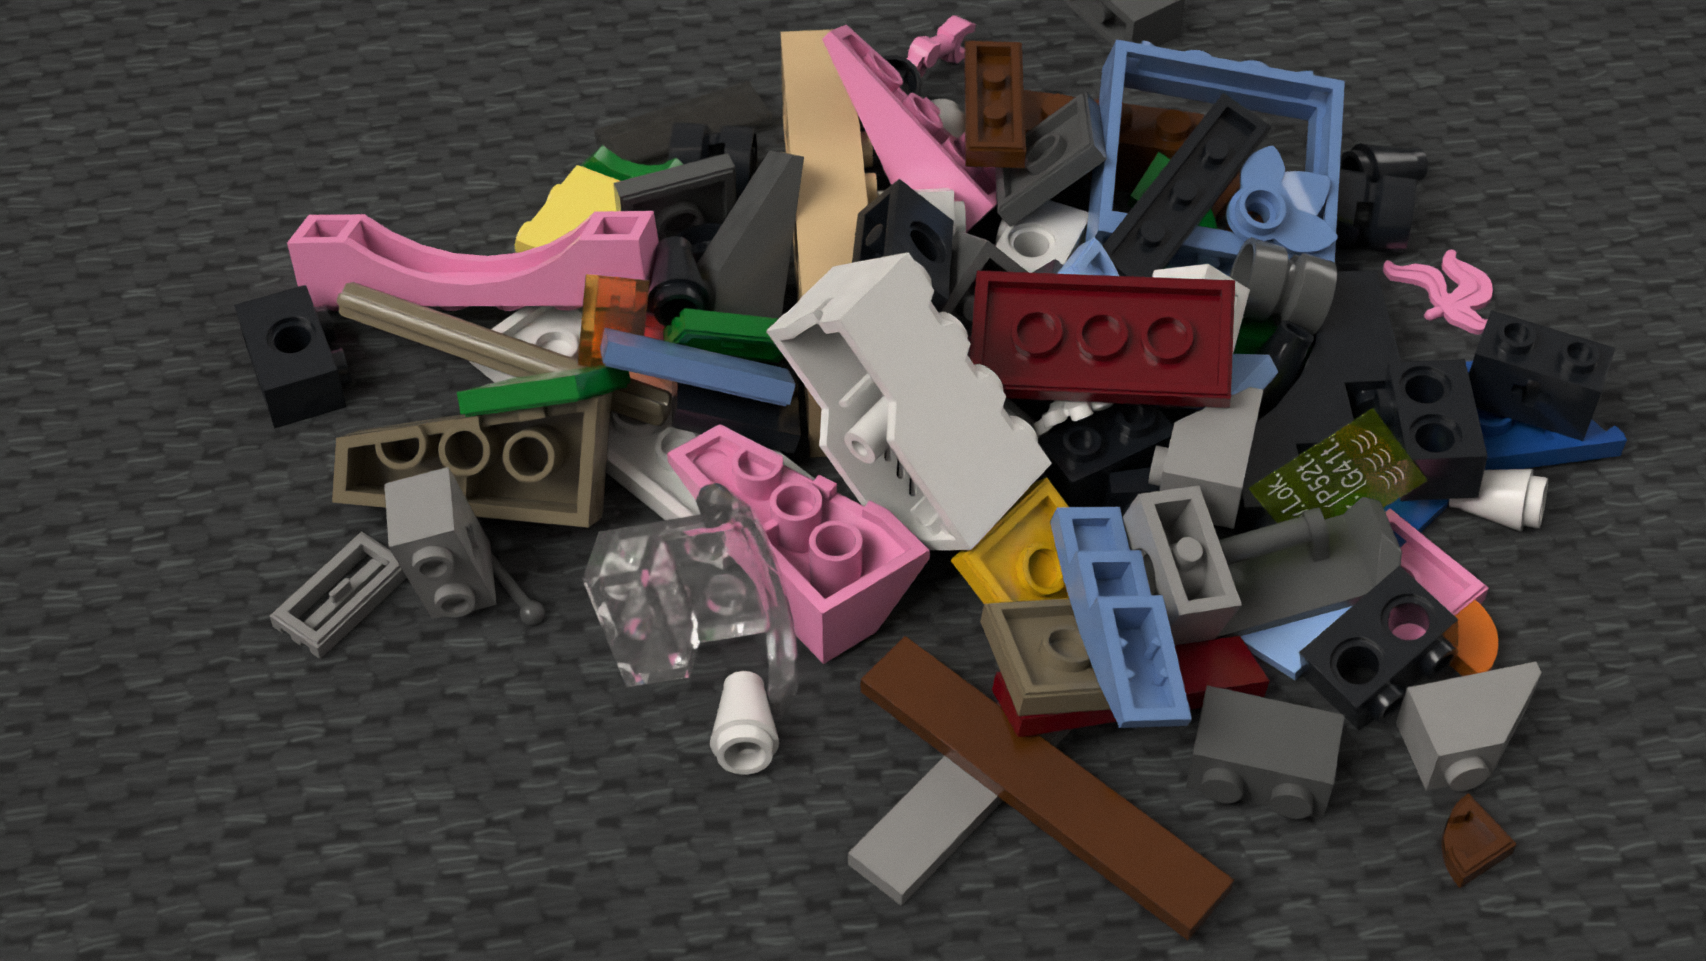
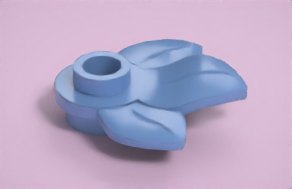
(1285, 203)

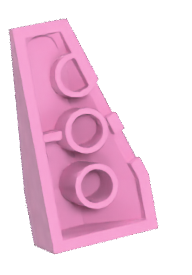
(908, 128)
(836, 557)

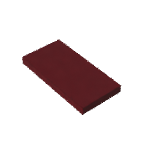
(1106, 337)

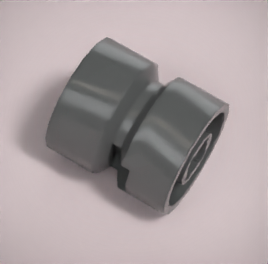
(1284, 287)

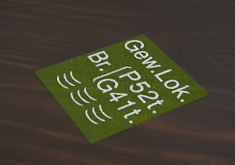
(1339, 471)

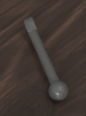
(531, 611)

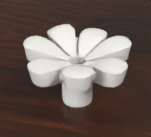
(1060, 410)

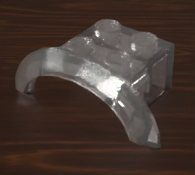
(692, 583)

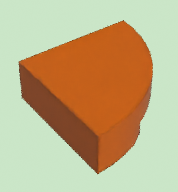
(1476, 640)

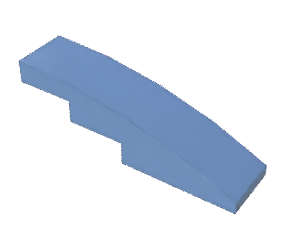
(1119, 618)

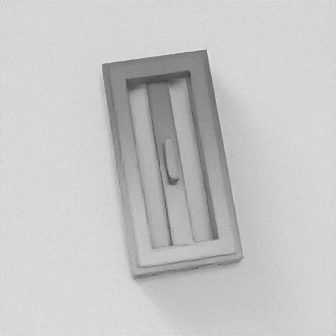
(348, 600)

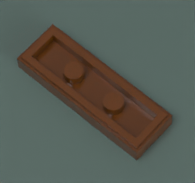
(994, 105)

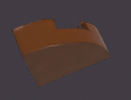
(1473, 841)

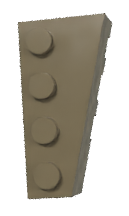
(509, 464)

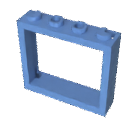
(1204, 79)

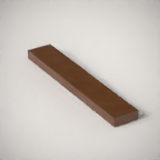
(1048, 788)

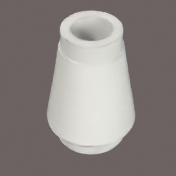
(1508, 498)
(744, 725)

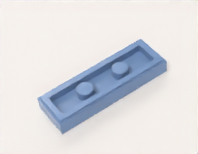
(696, 367)

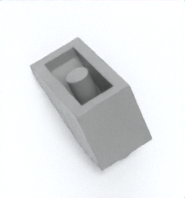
(1211, 452)
(1464, 724)

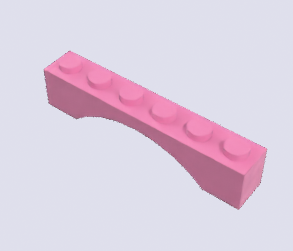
(357, 249)

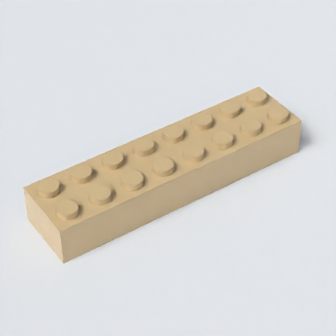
(833, 186)

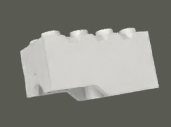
(902, 383)

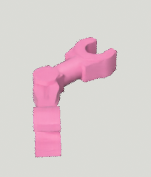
(945, 45)

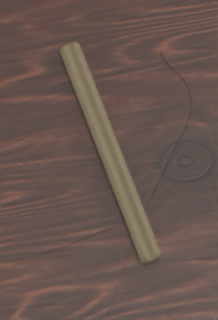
(487, 347)

